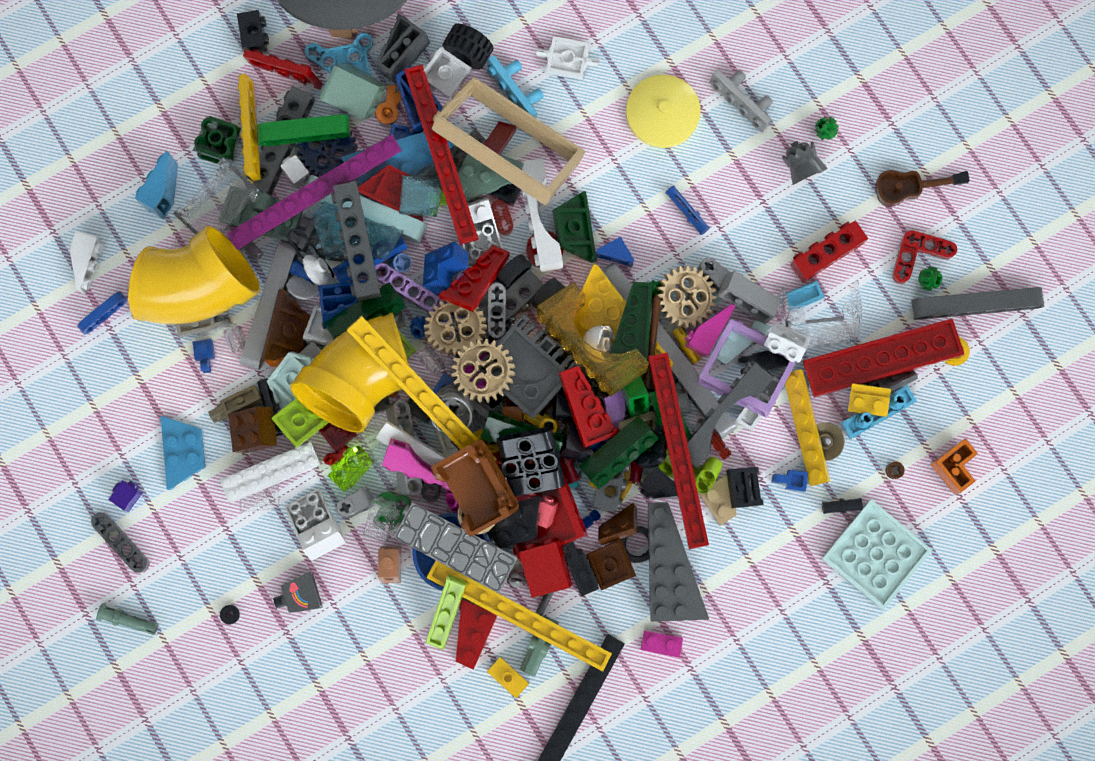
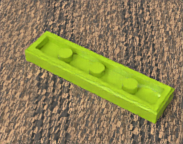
(446, 612)

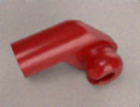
(331, 458)

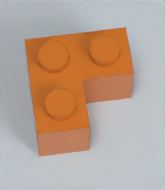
(951, 469)

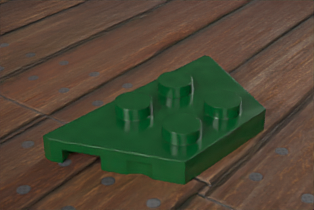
(574, 228)

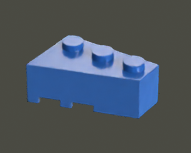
(408, 102)

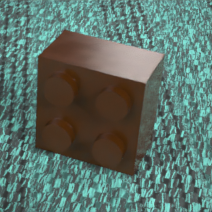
(252, 429)

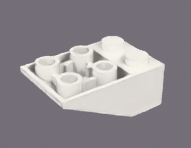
(485, 228)
(314, 524)

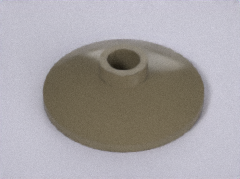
(831, 431)

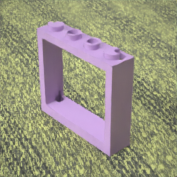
(721, 387)

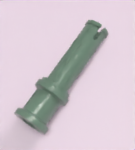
(117, 617)

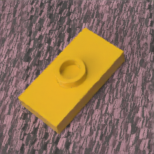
(508, 677)

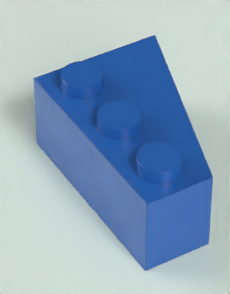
(335, 299)

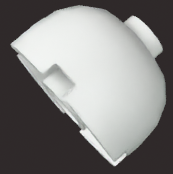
(600, 338)

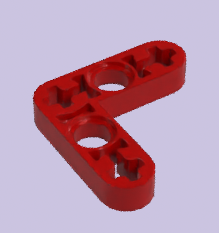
(913, 248)

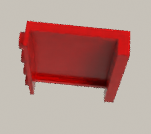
(567, 520)

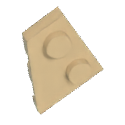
(719, 501)

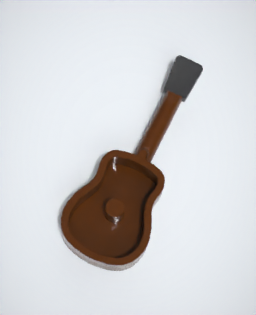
(895, 186)

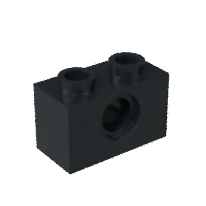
(247, 23)

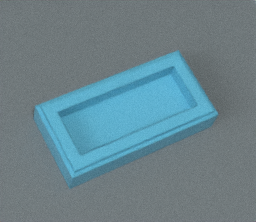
(805, 295)

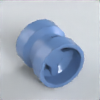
(404, 262)

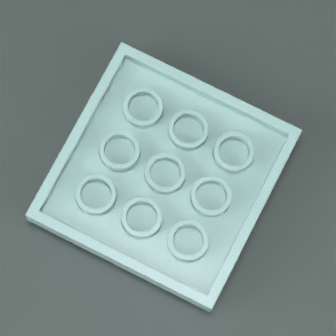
(876, 554)

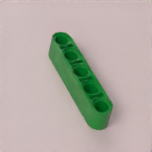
(303, 130)

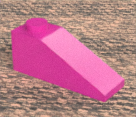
(704, 336)

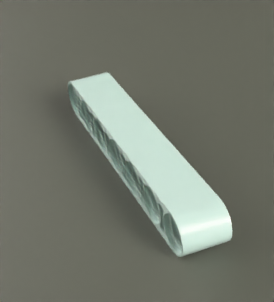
(379, 213)

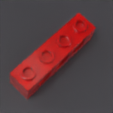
(807, 270)

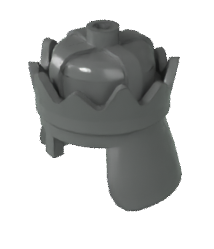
(803, 161)

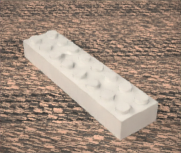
(270, 472)

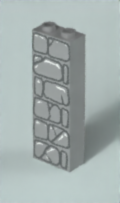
(454, 547)

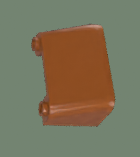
(477, 487)

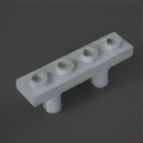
(736, 97)

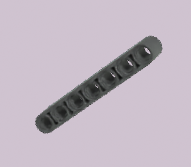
(977, 303)

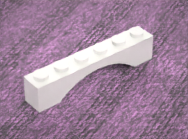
(548, 249)

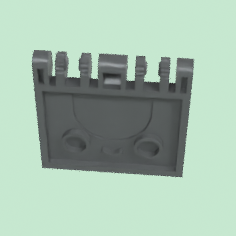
(535, 370)

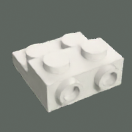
(445, 72)
(787, 342)

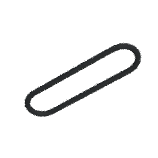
(306, 237)

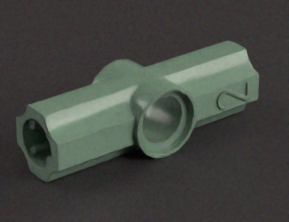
(536, 652)

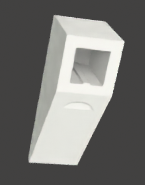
(84, 254)

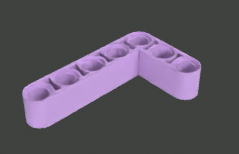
(409, 285)

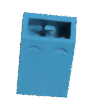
(159, 188)

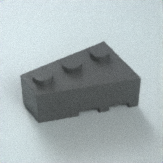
(402, 48)

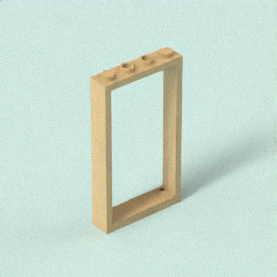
(522, 120)

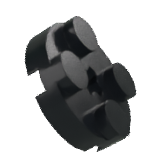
(656, 456)

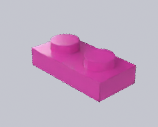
(661, 644)

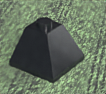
(658, 486)

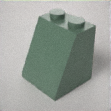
(353, 91)

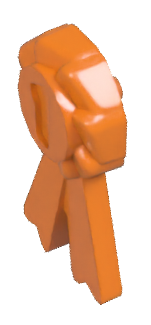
(387, 112)

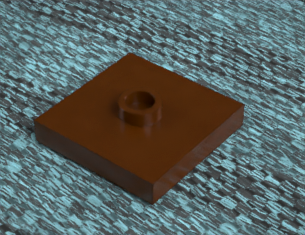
(611, 565)

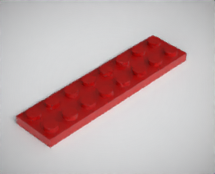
(883, 357)

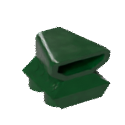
(216, 140)

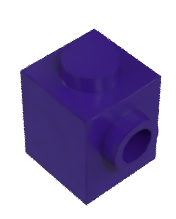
(125, 495)

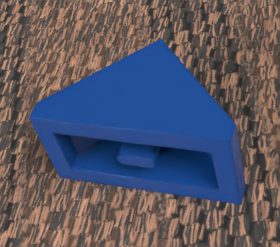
(616, 252)

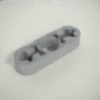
(491, 297)

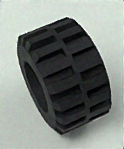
(468, 45)

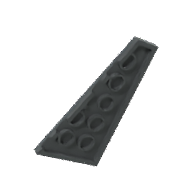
(671, 579)

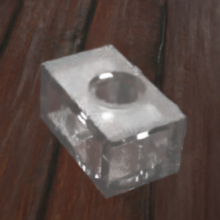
(374, 527)

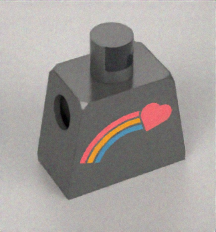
(300, 594)

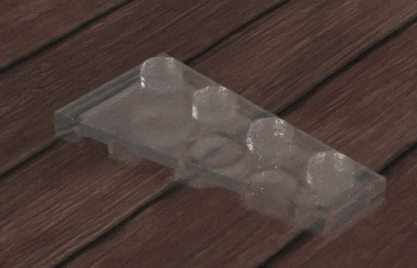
(376, 448)

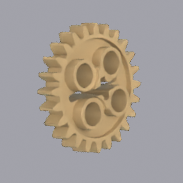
(697, 284)
(437, 331)
(494, 384)

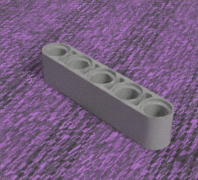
(405, 421)

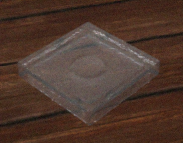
(262, 500)

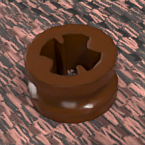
(901, 470)

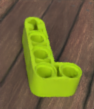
(704, 475)

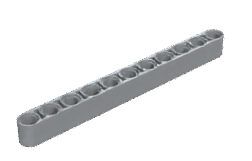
(682, 369)

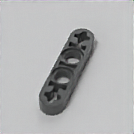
(122, 540)

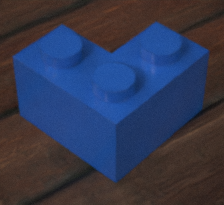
(441, 265)

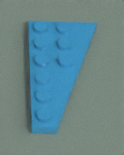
(411, 159)

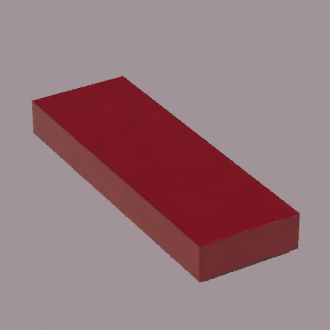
(500, 137)

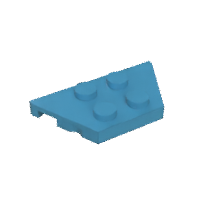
(182, 451)

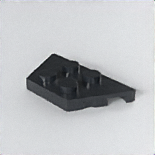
(519, 526)

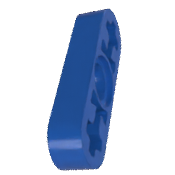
(102, 313)

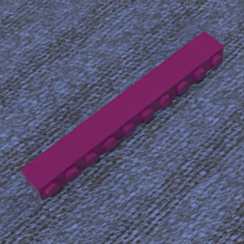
(313, 192)

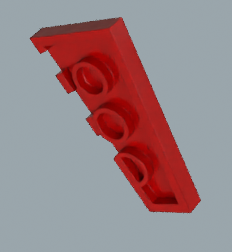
(588, 414)

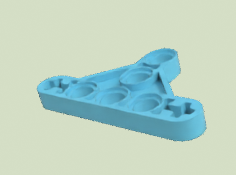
(341, 54)

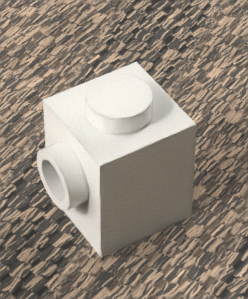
(294, 170)

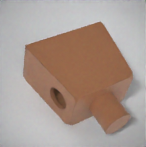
(389, 564)

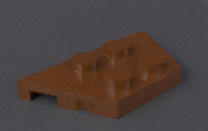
(285, 328)

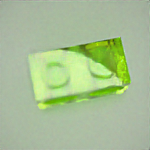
(352, 470)

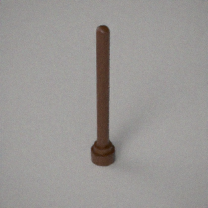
(647, 379)

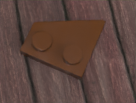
(619, 526)

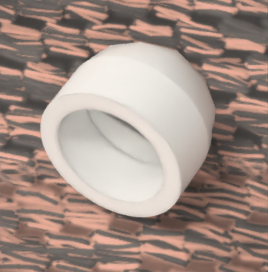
(516, 584)

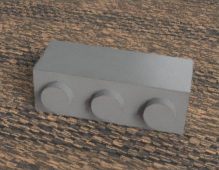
(749, 297)

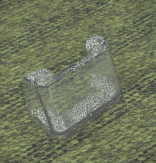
(219, 199)

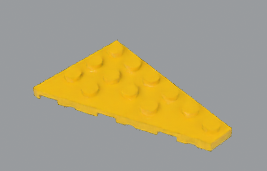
(602, 306)

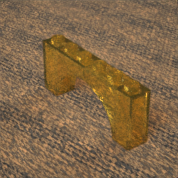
(608, 369)

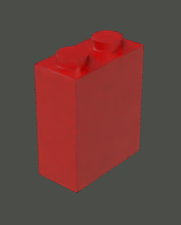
(545, 567)

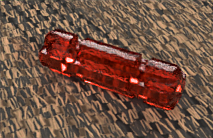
(719, 445)

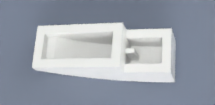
(749, 418)

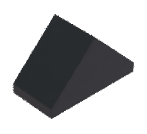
(572, 445)

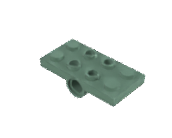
(261, 204)

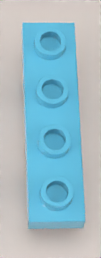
(506, 83)
(863, 421)

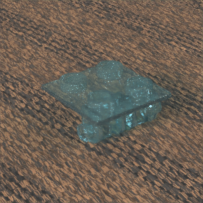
(382, 238)

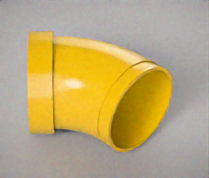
(190, 280)
(346, 380)

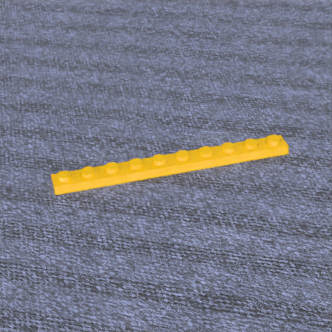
(411, 383)
(524, 618)

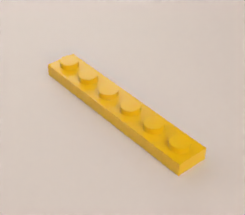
(249, 127)
(806, 428)

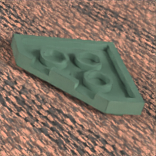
(480, 179)

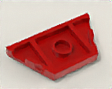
(386, 188)

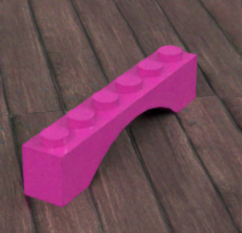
(403, 458)

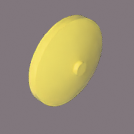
(663, 111)

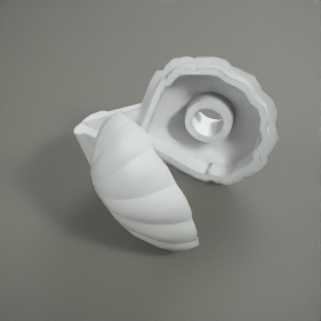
(317, 271)

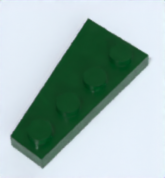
(635, 321)

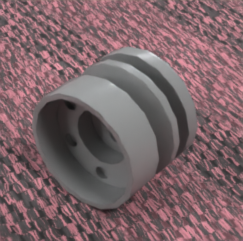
(464, 409)

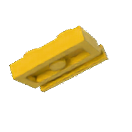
(869, 399)

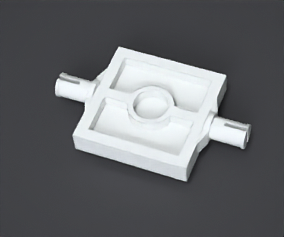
(567, 58)

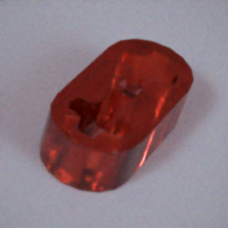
(506, 215)

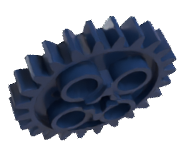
(313, 155)

